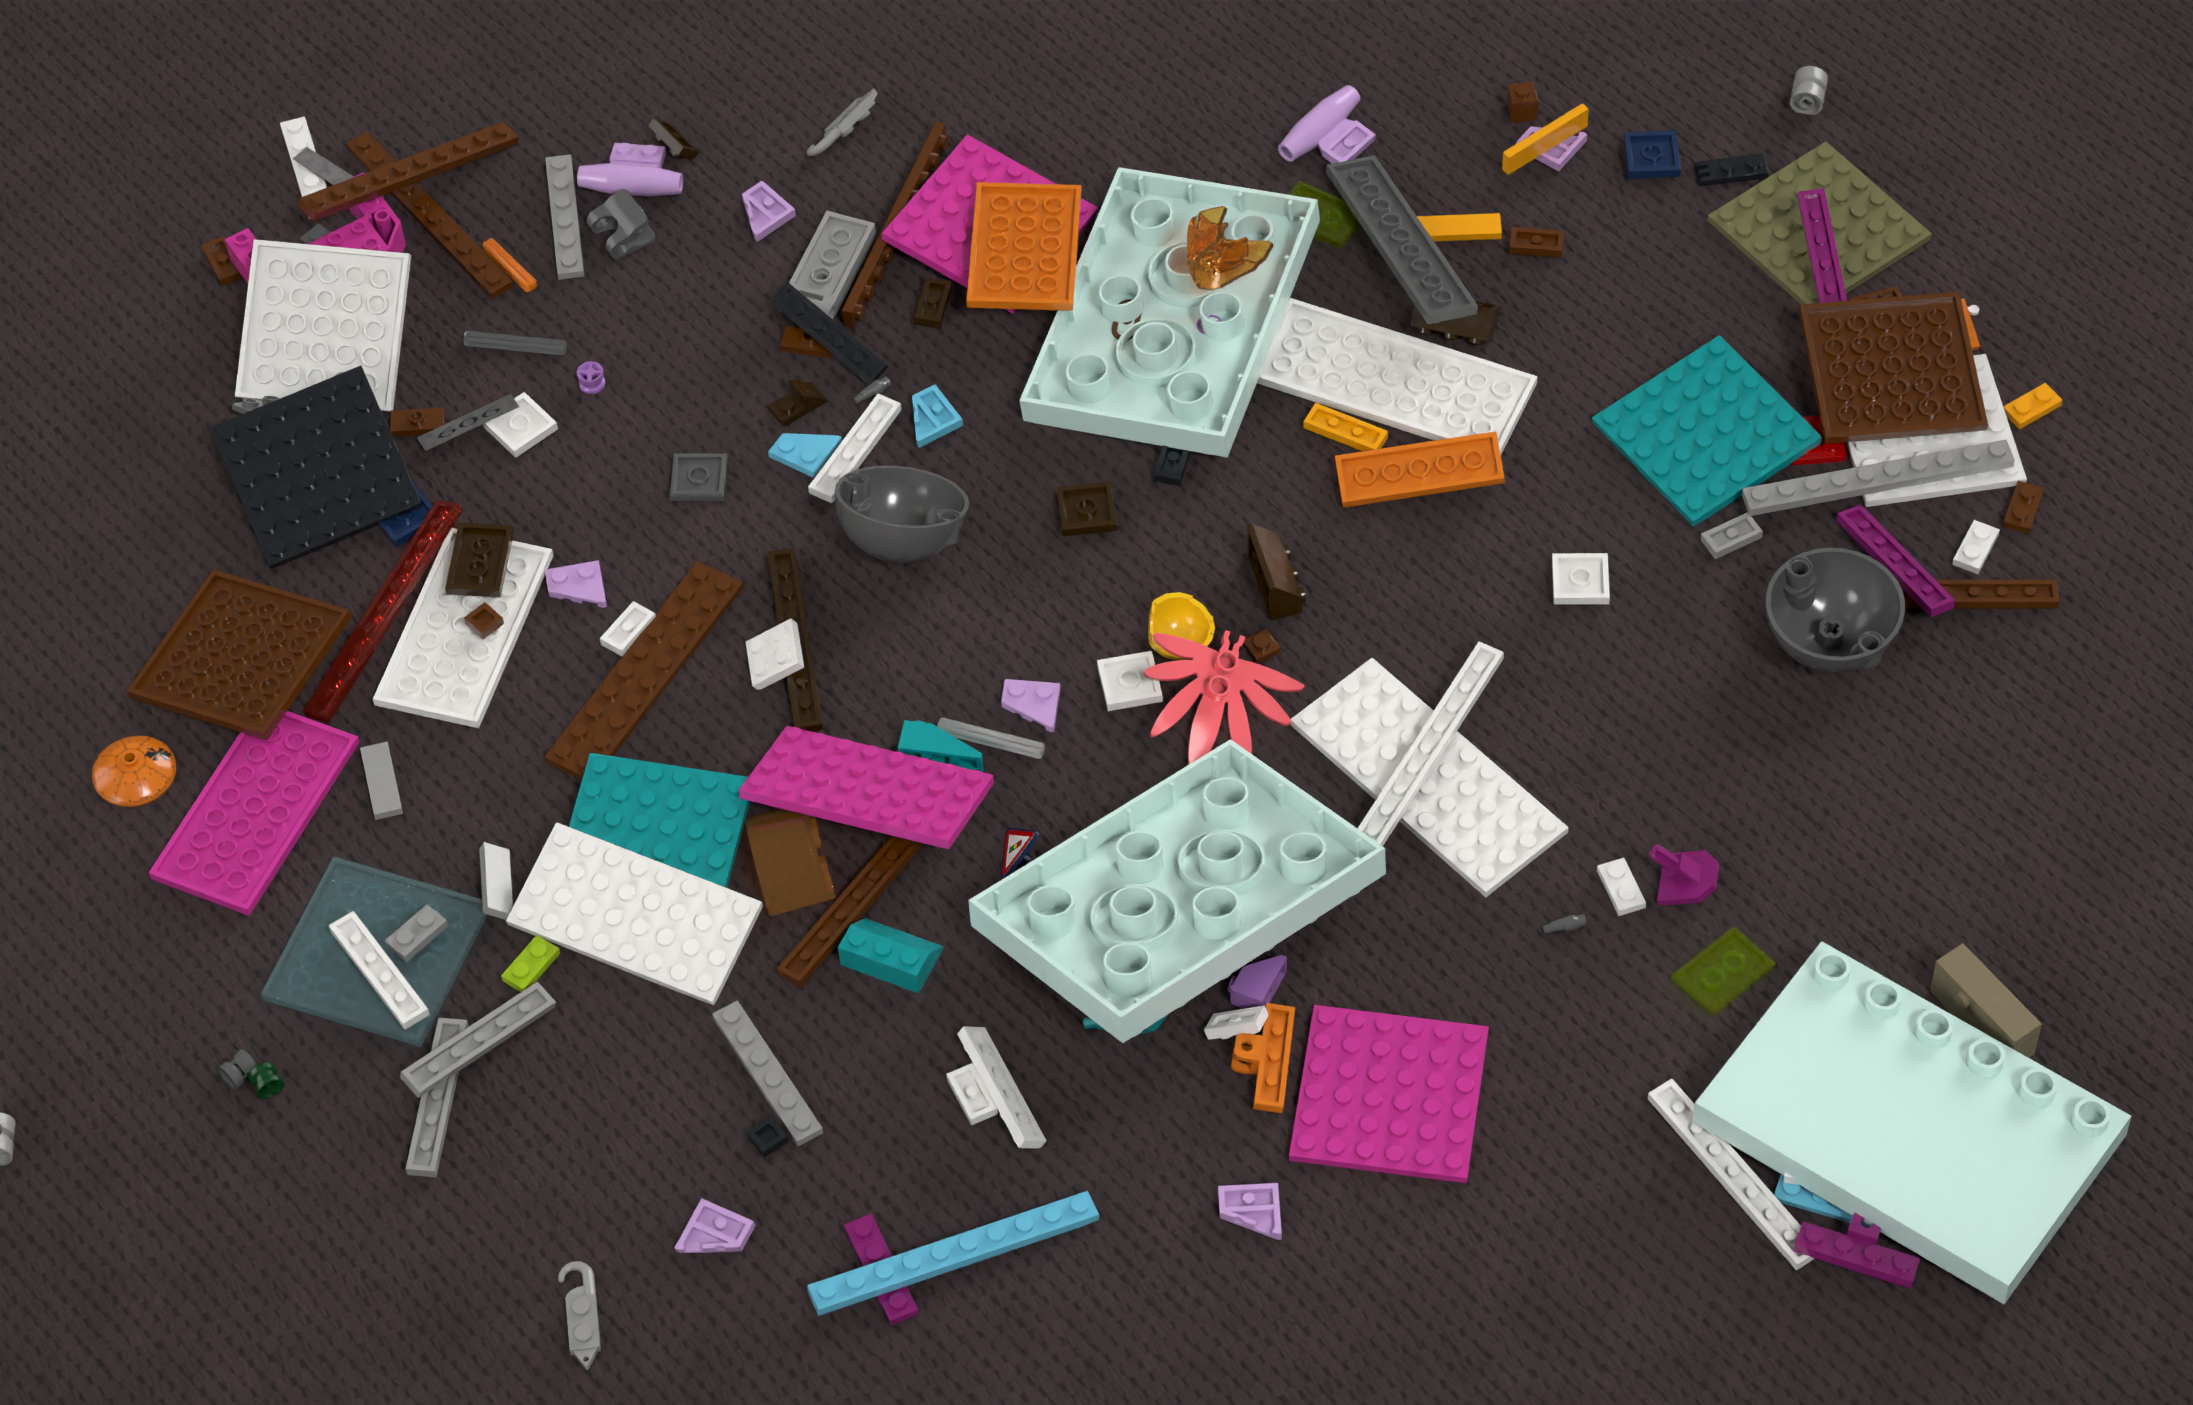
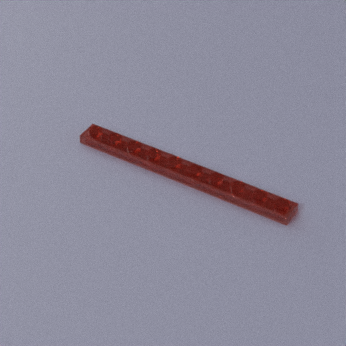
(382, 611)

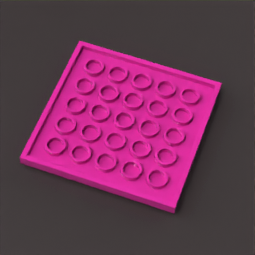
(940, 216)
(1389, 1094)

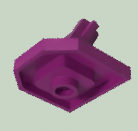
(1685, 875)

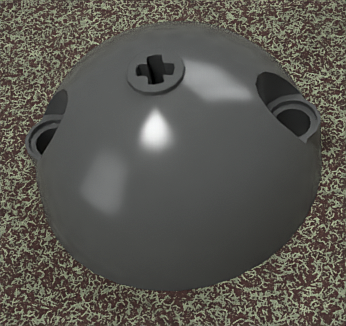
(900, 512)
(1845, 615)

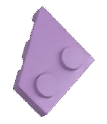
(766, 210)
(1252, 1207)

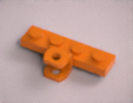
(1267, 1057)

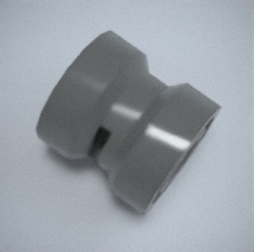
(237, 1069)

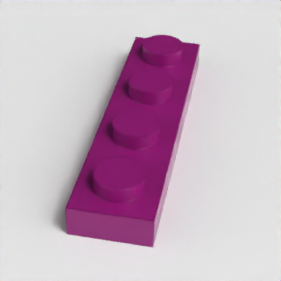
(871, 1248)

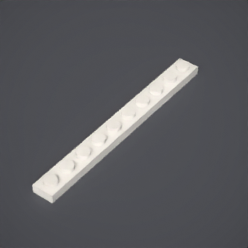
(1431, 743)

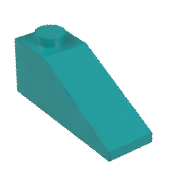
(935, 744)

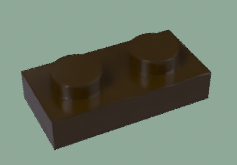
(669, 135)
(933, 302)

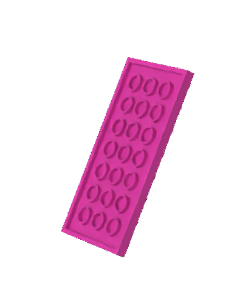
(867, 787)
(253, 812)

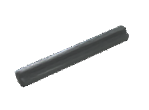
(515, 343)

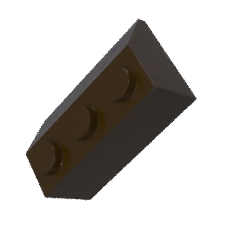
(1476, 327)
(1273, 573)

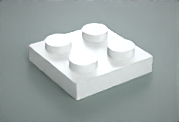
(522, 426)
(1580, 578)
(774, 654)
(1125, 683)

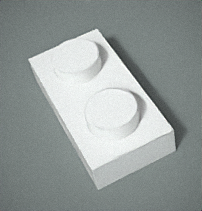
(1976, 547)
(627, 628)
(1621, 886)
(1235, 1022)
(972, 1094)

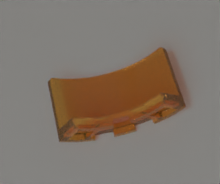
(789, 860)

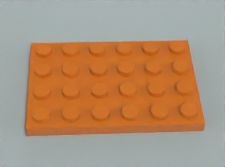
(1024, 246)

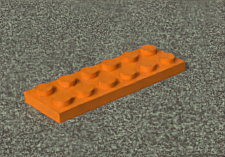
(1419, 469)

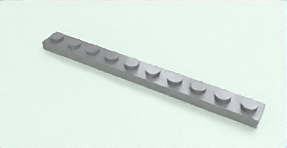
(1878, 477)

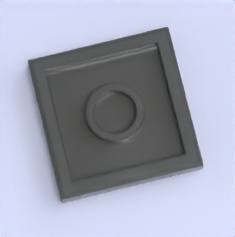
(698, 477)

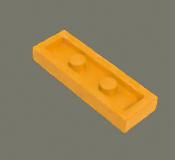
(1344, 428)

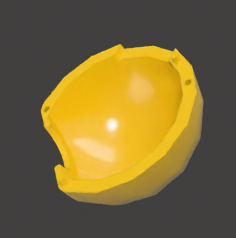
(1181, 617)

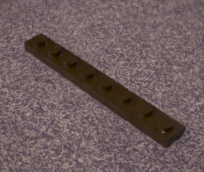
(790, 606)

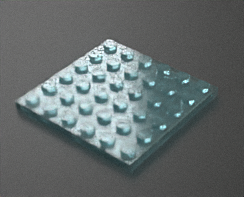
(325, 982)

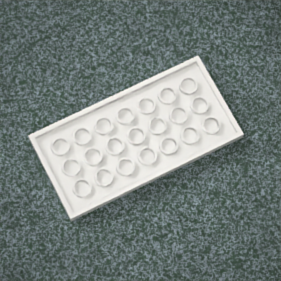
(440, 662)
(635, 913)

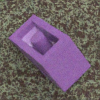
(1257, 982)

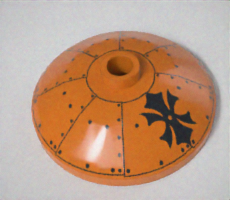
(134, 781)

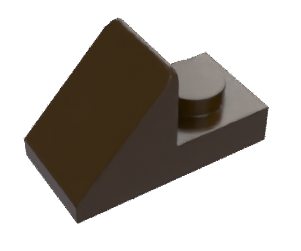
(801, 400)

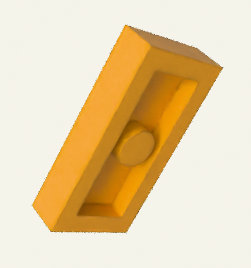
(2032, 406)

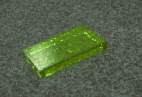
(1336, 218)
(1723, 971)

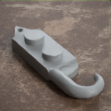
(843, 123)
(582, 1315)

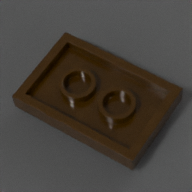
(479, 559)

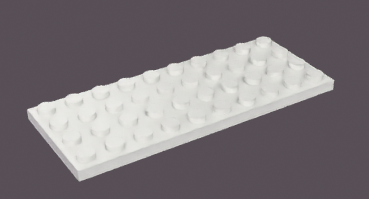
(1392, 376)
(1466, 805)

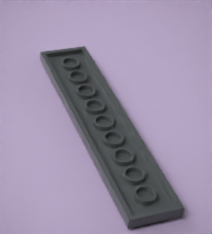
(1402, 240)

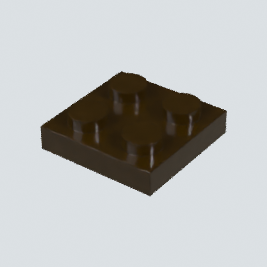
(1086, 508)

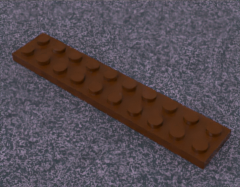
(645, 669)

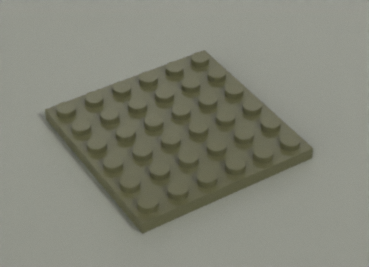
(1865, 222)

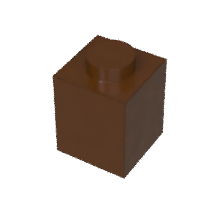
(1522, 102)

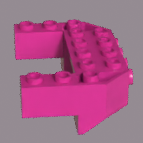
(374, 229)

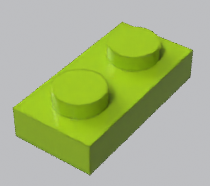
(530, 964)

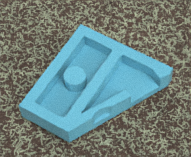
(933, 415)
(804, 451)

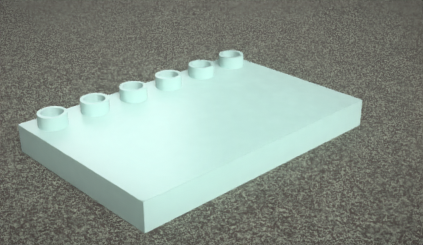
(1169, 378)
(1177, 889)
(1912, 1121)

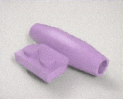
(1329, 130)
(634, 169)

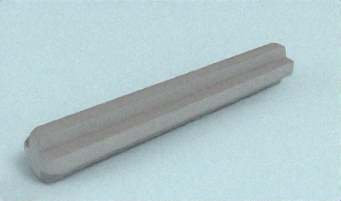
(992, 738)

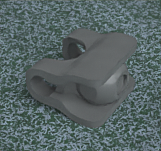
(629, 219)

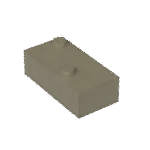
(1983, 1001)

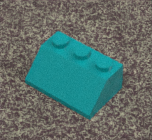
(888, 954)

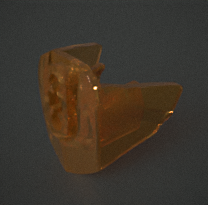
(1219, 260)

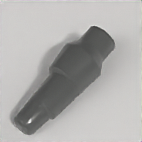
(873, 389)
(1566, 923)

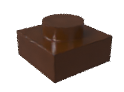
(484, 620)
(1261, 646)

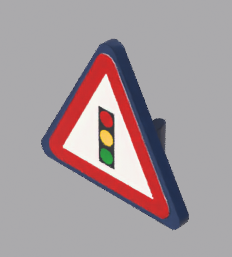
(1015, 849)

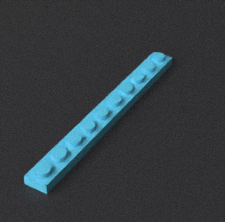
(952, 1253)

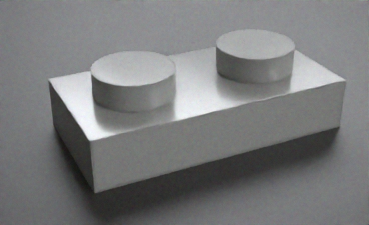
(1731, 535)
(416, 933)

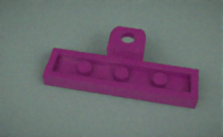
(1857, 1251)

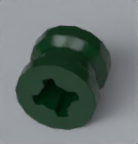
(266, 1080)

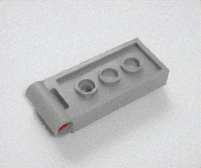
(833, 260)

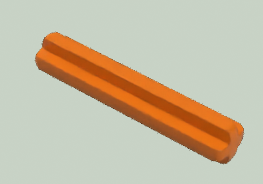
(509, 265)

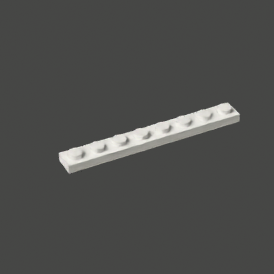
(1730, 1172)

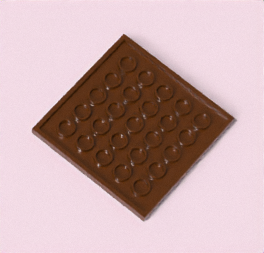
(1892, 367)
(239, 654)

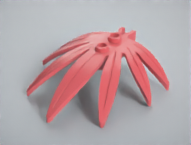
(1219, 682)

